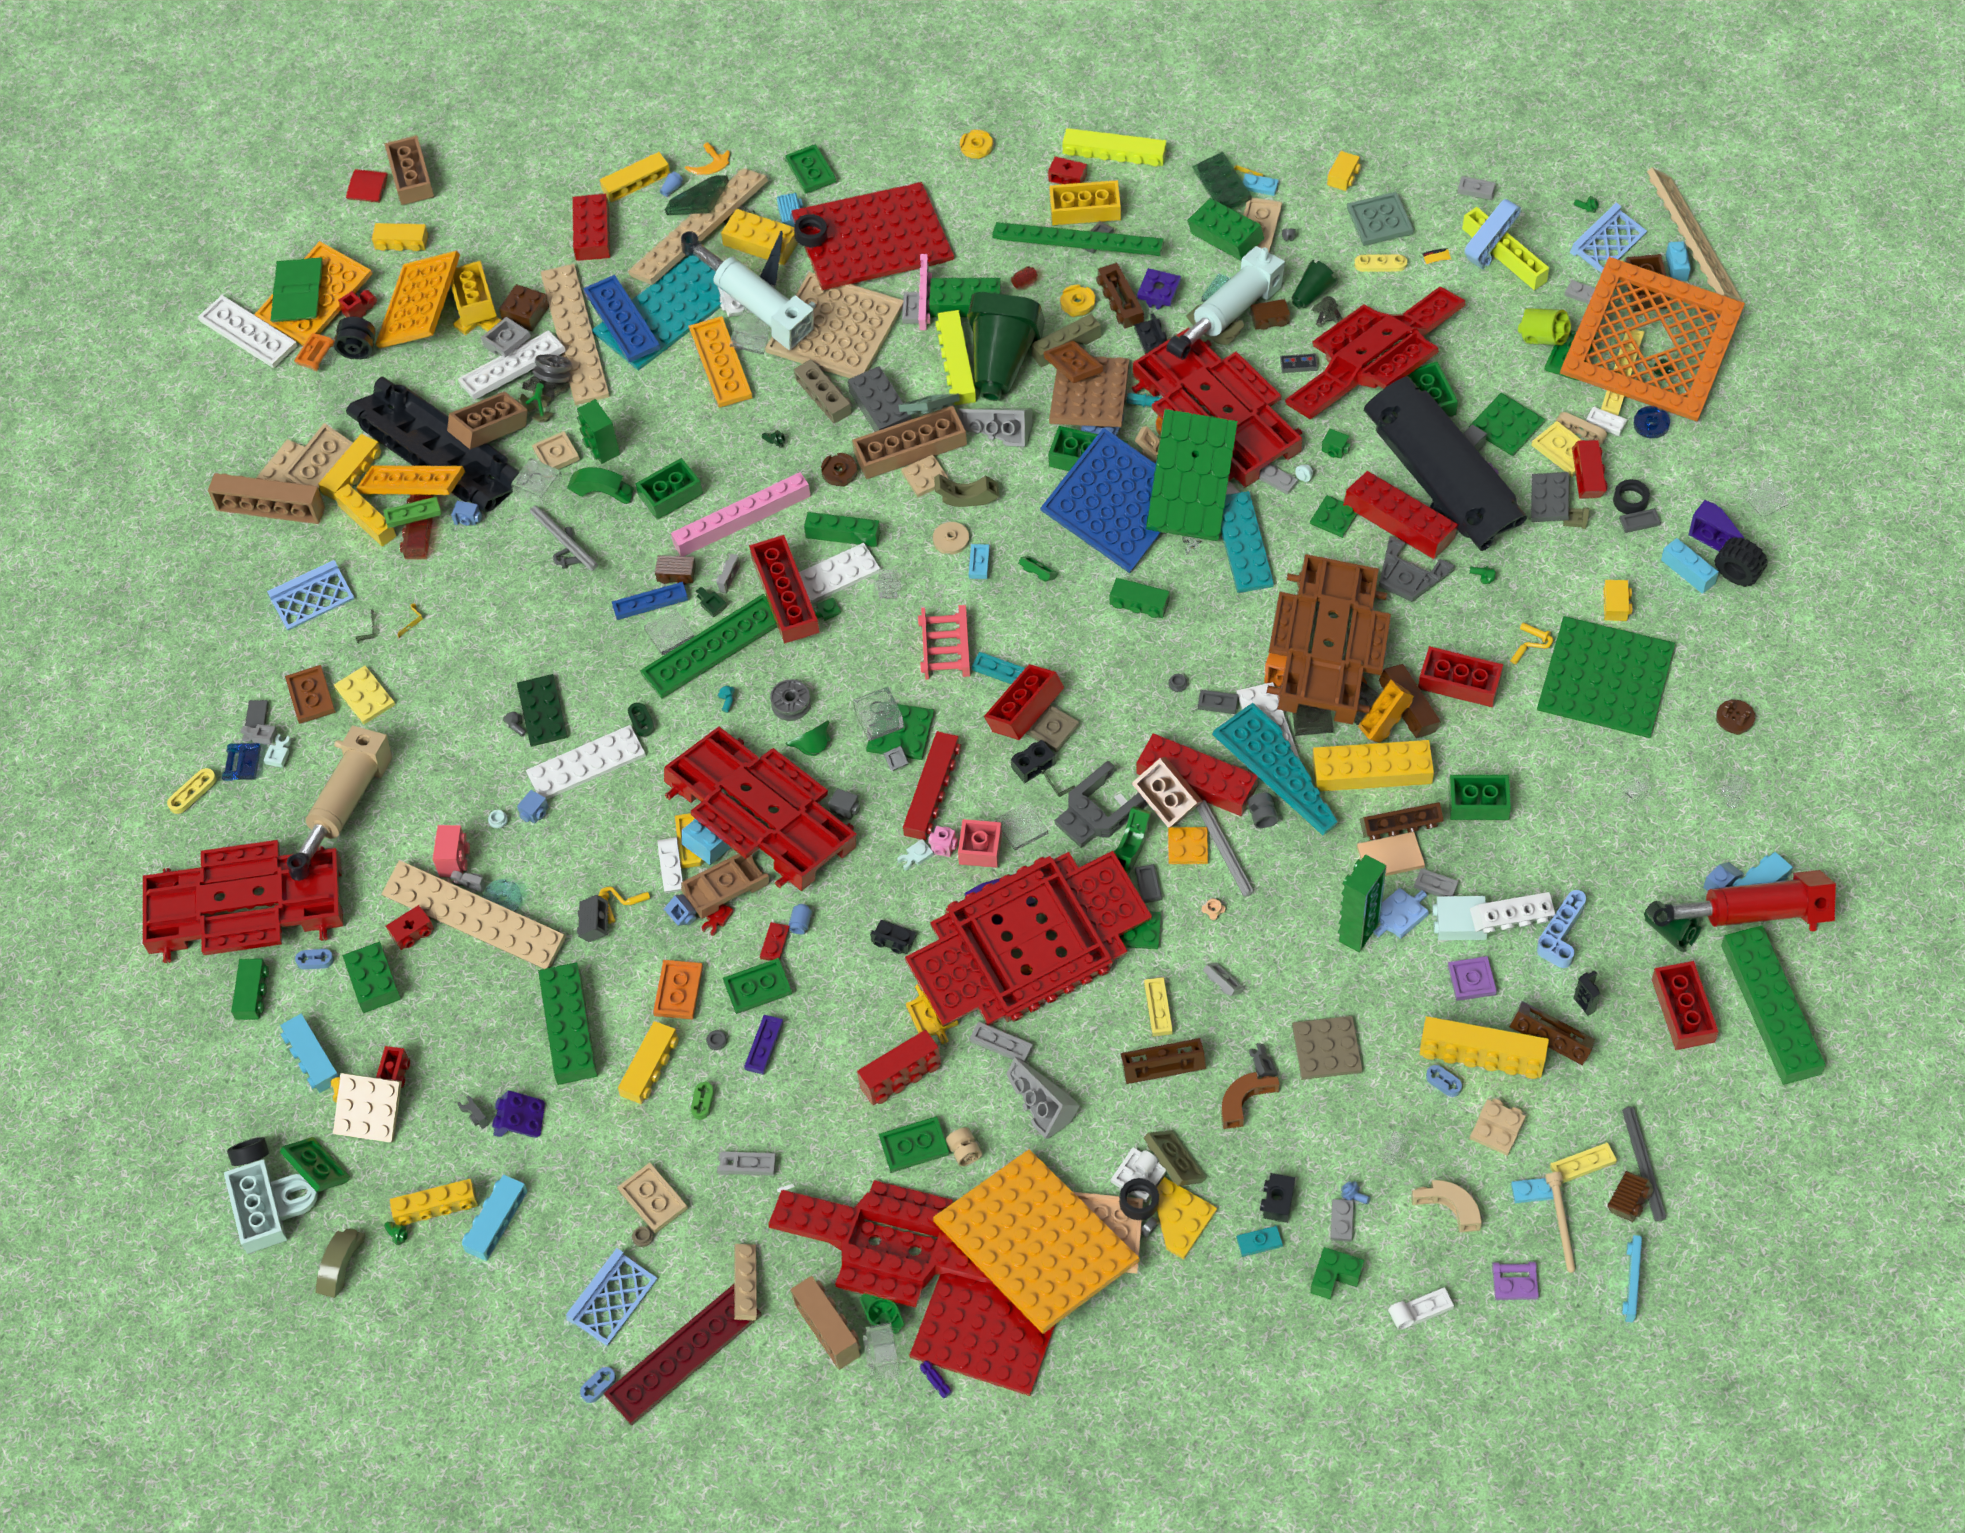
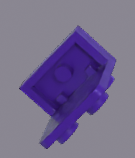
(518, 1114)

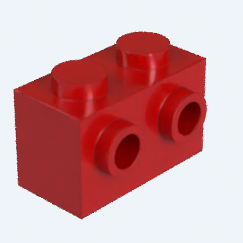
(393, 1064)

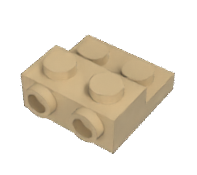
(1498, 1126)

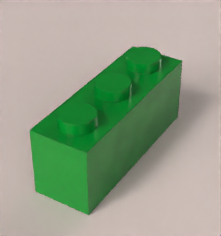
(1139, 598)
(249, 989)

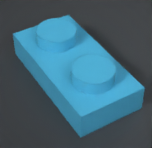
(1260, 184)
(979, 561)
(1531, 1190)

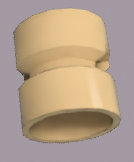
(963, 1146)

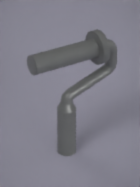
(566, 561)

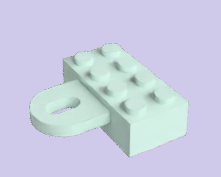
(263, 1204)

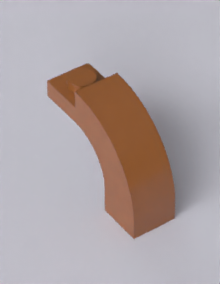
(1239, 1092)

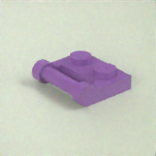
(1515, 1287)

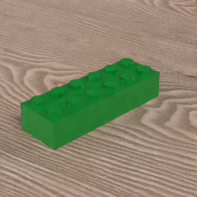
(1361, 902)
(567, 1023)

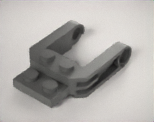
(1086, 820)

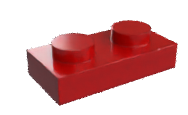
(774, 941)

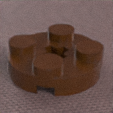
(840, 478)

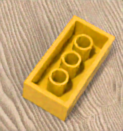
(1085, 202)
(757, 235)
(472, 294)

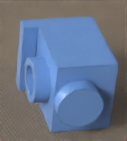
(466, 513)
(681, 910)

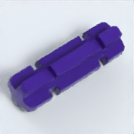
(935, 1379)

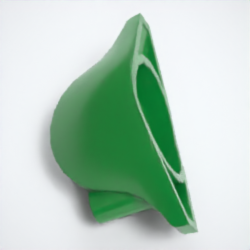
(813, 741)
(881, 1312)

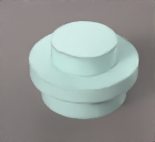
(1304, 472)
(497, 819)

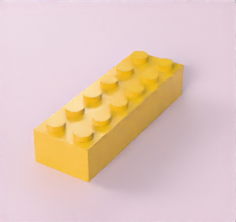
(1372, 765)
(1483, 1047)

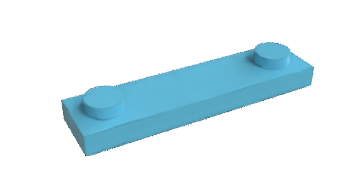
(1634, 1250)

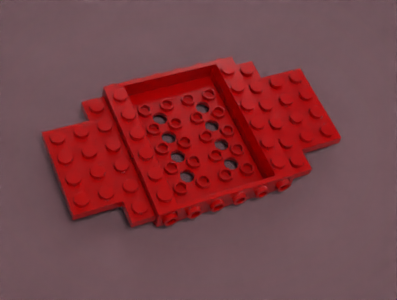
(975, 967)

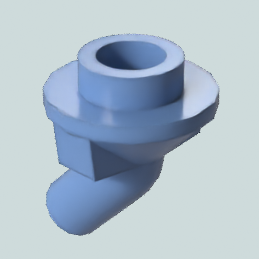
(1350, 1192)

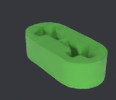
(697, 1100)

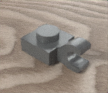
(1263, 1064)
(476, 1116)

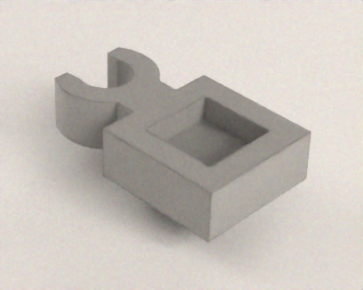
(471, 881)

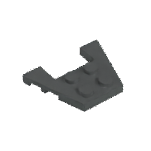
(1406, 578)

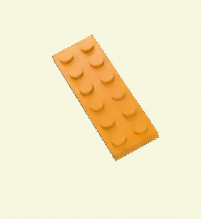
(720, 362)
(410, 480)

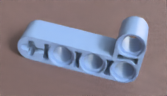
(1490, 233)
(1563, 925)

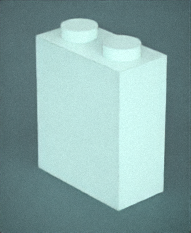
(1455, 918)

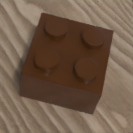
(524, 307)

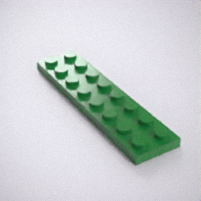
(710, 647)

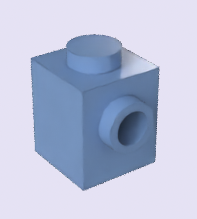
(532, 807)

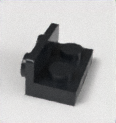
(1150, 333)
(893, 937)
(1587, 992)

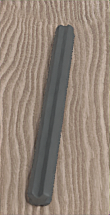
(1643, 1162)

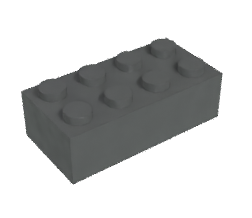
(877, 399)

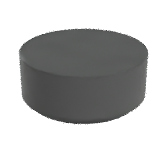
(716, 1040)
(1149, 1227)

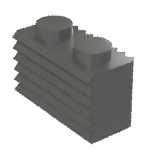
(592, 918)

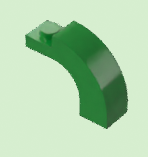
(600, 480)
(1133, 838)

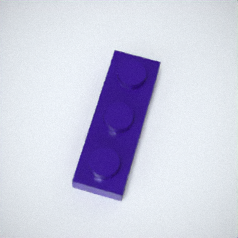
(763, 1044)

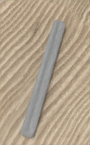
(572, 546)
(1225, 849)

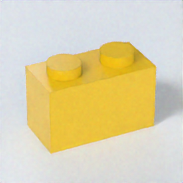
(1343, 171)
(1616, 600)

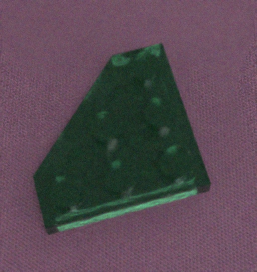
(698, 198)

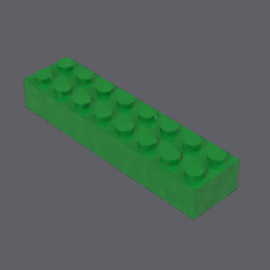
(1773, 1005)

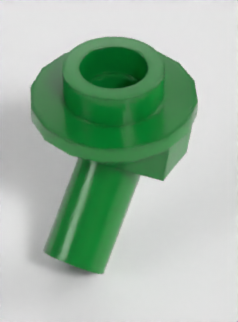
(1591, 204)
(1487, 574)
(398, 1232)

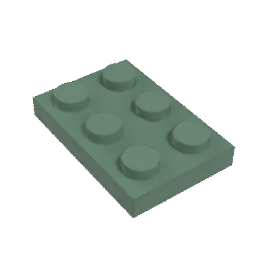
(929, 403)

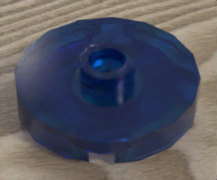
(1653, 415)

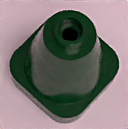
(1002, 337)

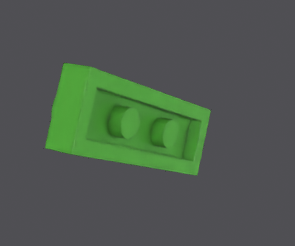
(412, 512)

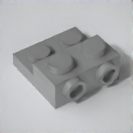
(505, 337)

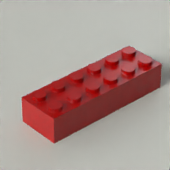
(1400, 514)
(784, 589)
(1209, 777)

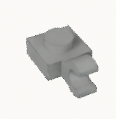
(261, 734)

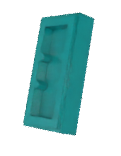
(1259, 1241)

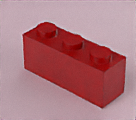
(1589, 469)

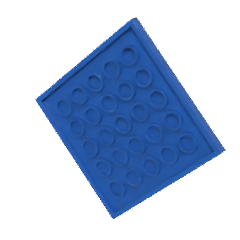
(1107, 500)

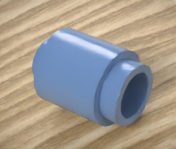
(800, 919)

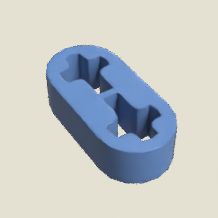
(314, 959)
(1441, 1083)
(594, 1381)

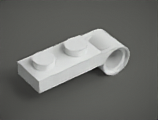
(670, 864)
(1420, 1309)

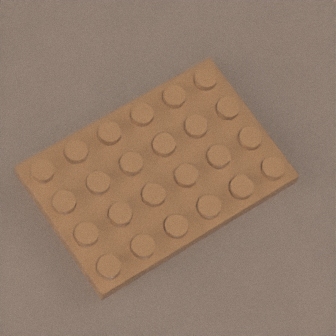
(1093, 400)

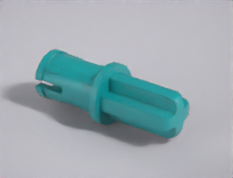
(1139, 399)

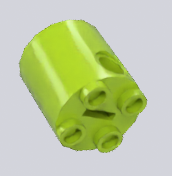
(1545, 326)

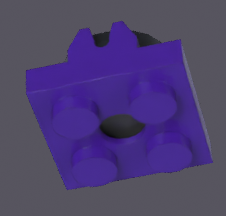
(1158, 288)

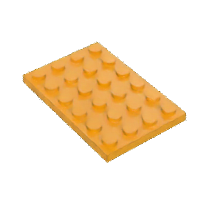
(339, 278)
(418, 299)

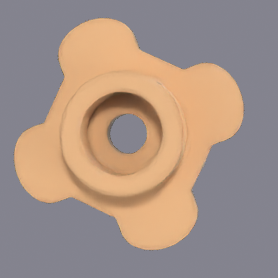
(1213, 903)

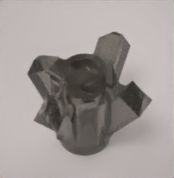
(1327, 311)

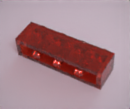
(416, 534)

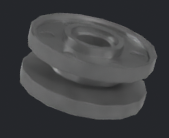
(552, 368)
(786, 691)

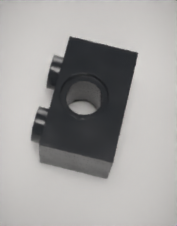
(1278, 1209)

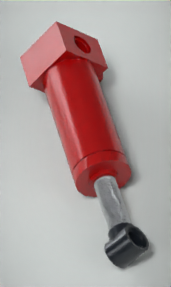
(1806, 897)

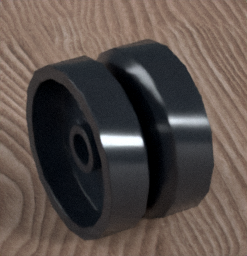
(354, 338)

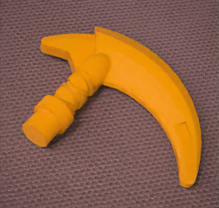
(720, 162)

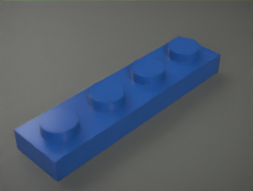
(649, 600)

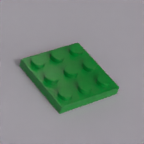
(1508, 424)
(912, 737)

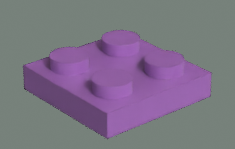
(1472, 978)

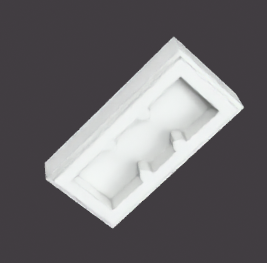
(1606, 421)

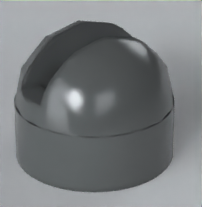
(1288, 233)

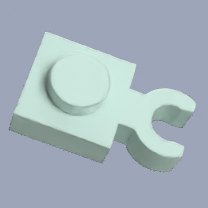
(278, 753)
(916, 853)

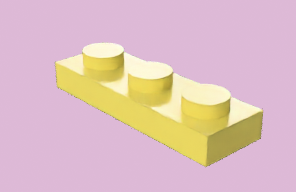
(1158, 1007)
(1584, 1162)

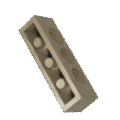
(823, 391)

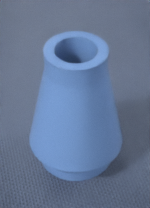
(671, 183)

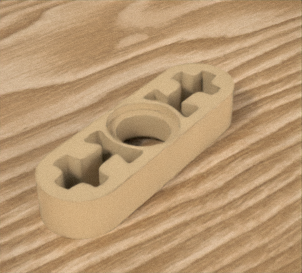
(1590, 431)

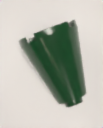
(1313, 284)
(1679, 931)

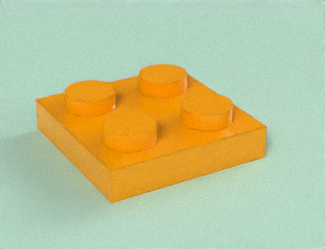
(1187, 845)

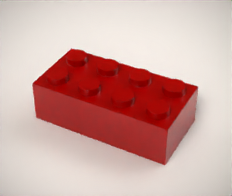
(591, 227)
(1460, 676)
(1024, 702)
(1684, 1005)
(899, 1068)

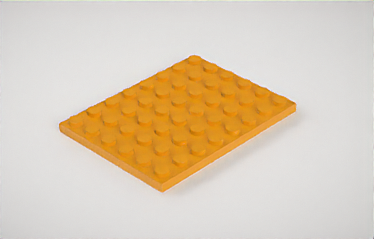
(1036, 1240)

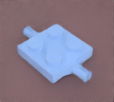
(1401, 913)

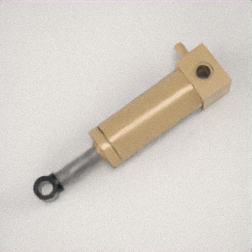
(364, 756)

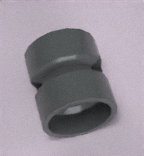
(1262, 810)

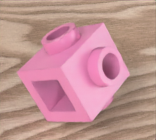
(943, 841)

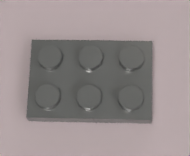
(1550, 497)

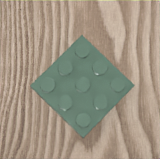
(1379, 218)

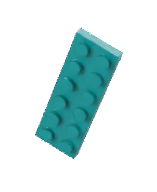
(1244, 544)

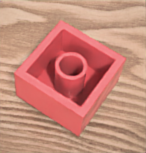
(980, 843)
(450, 850)

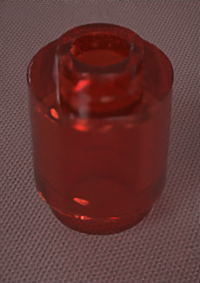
(1024, 277)

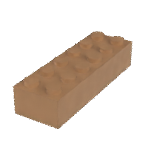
(909, 442)
(266, 498)

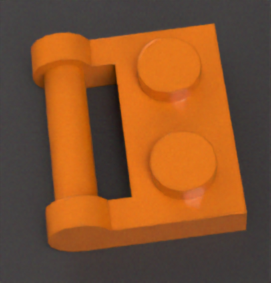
(314, 351)

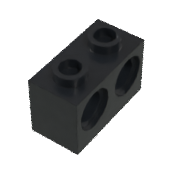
(1033, 762)

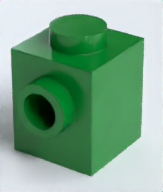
(1335, 444)

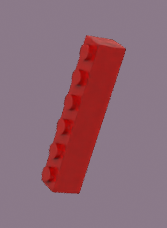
(931, 786)

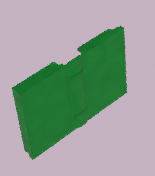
(296, 289)

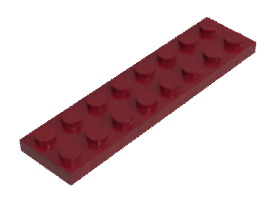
(677, 1358)

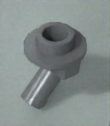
(512, 720)

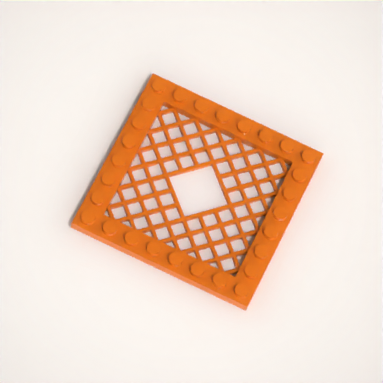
(1679, 291)

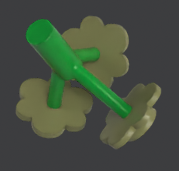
(539, 402)

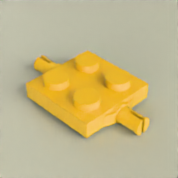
(925, 1017)

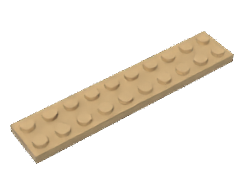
(1693, 234)
(669, 250)
(575, 333)
(474, 915)

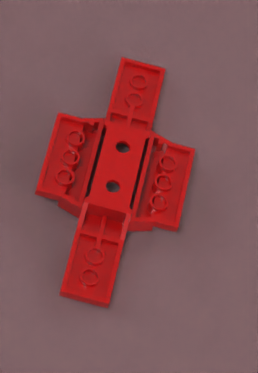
(1364, 332)
(888, 1267)

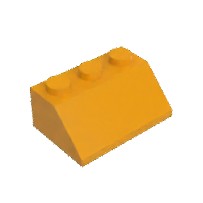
(1385, 712)

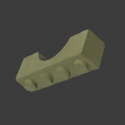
(1083, 330)

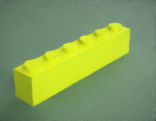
(1114, 147)
(1510, 252)
(956, 356)

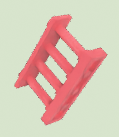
(960, 633)

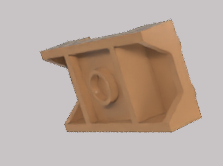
(722, 883)

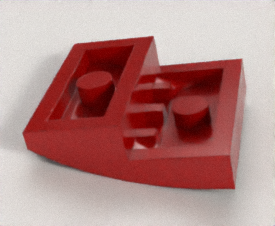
(366, 185)

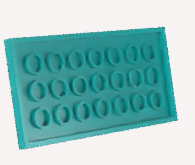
(671, 305)

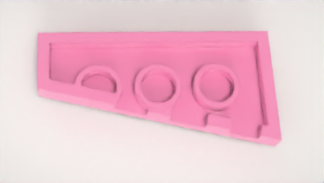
(924, 290)

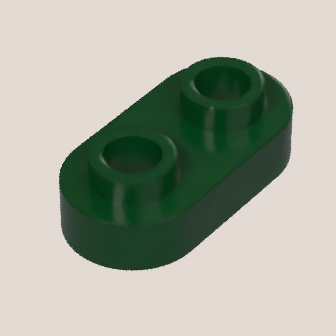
(641, 720)

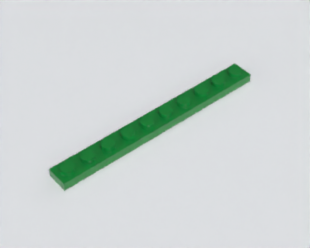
(1078, 239)

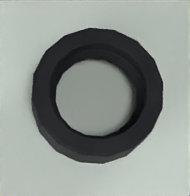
(810, 240)
(1631, 485)
(248, 1151)
(1139, 1213)

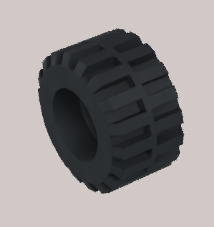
(1741, 561)

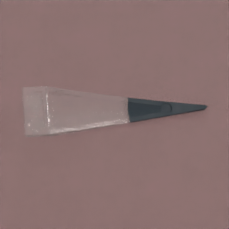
(750, 331)

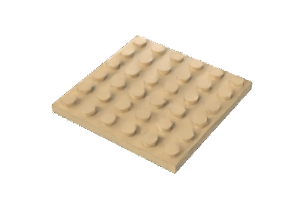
(847, 328)

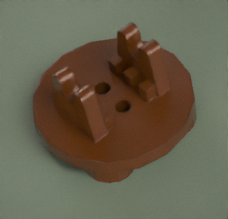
(1728, 711)

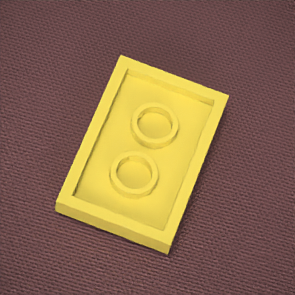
(1557, 446)
(364, 694)

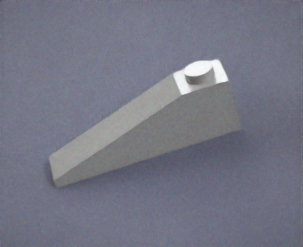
(1005, 424)
(1047, 1102)

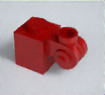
(356, 307)

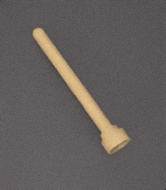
(1555, 1182)

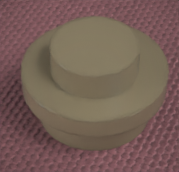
(642, 1236)

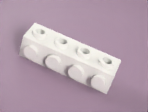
(1512, 912)

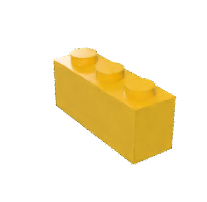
(400, 236)

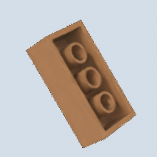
(409, 170)
(487, 420)
(825, 1322)

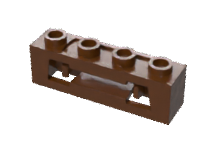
(1132, 311)
(1554, 1030)
(1163, 1061)

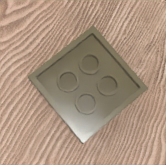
(1326, 1047)

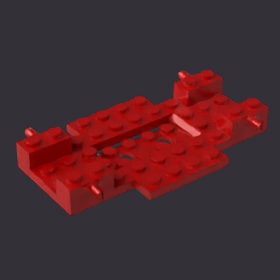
(1234, 384)
(803, 831)
(179, 898)

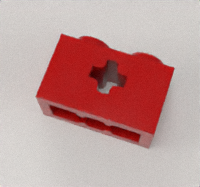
(1066, 171)
(401, 930)

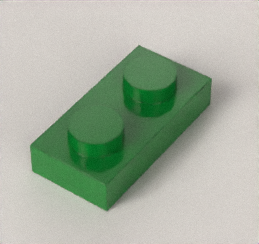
(1033, 566)

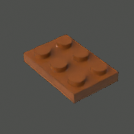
(1073, 361)
(310, 694)

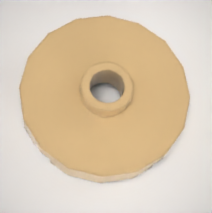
(947, 544)

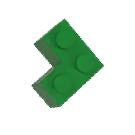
(1335, 1267)

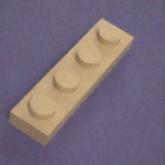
(745, 1282)

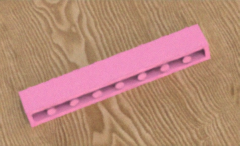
(740, 514)

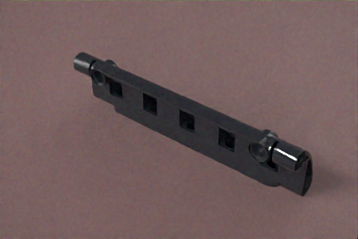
(421, 438)
(1444, 462)

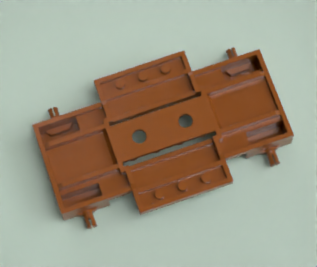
(1323, 676)

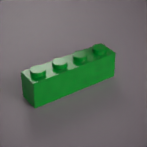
(842, 529)

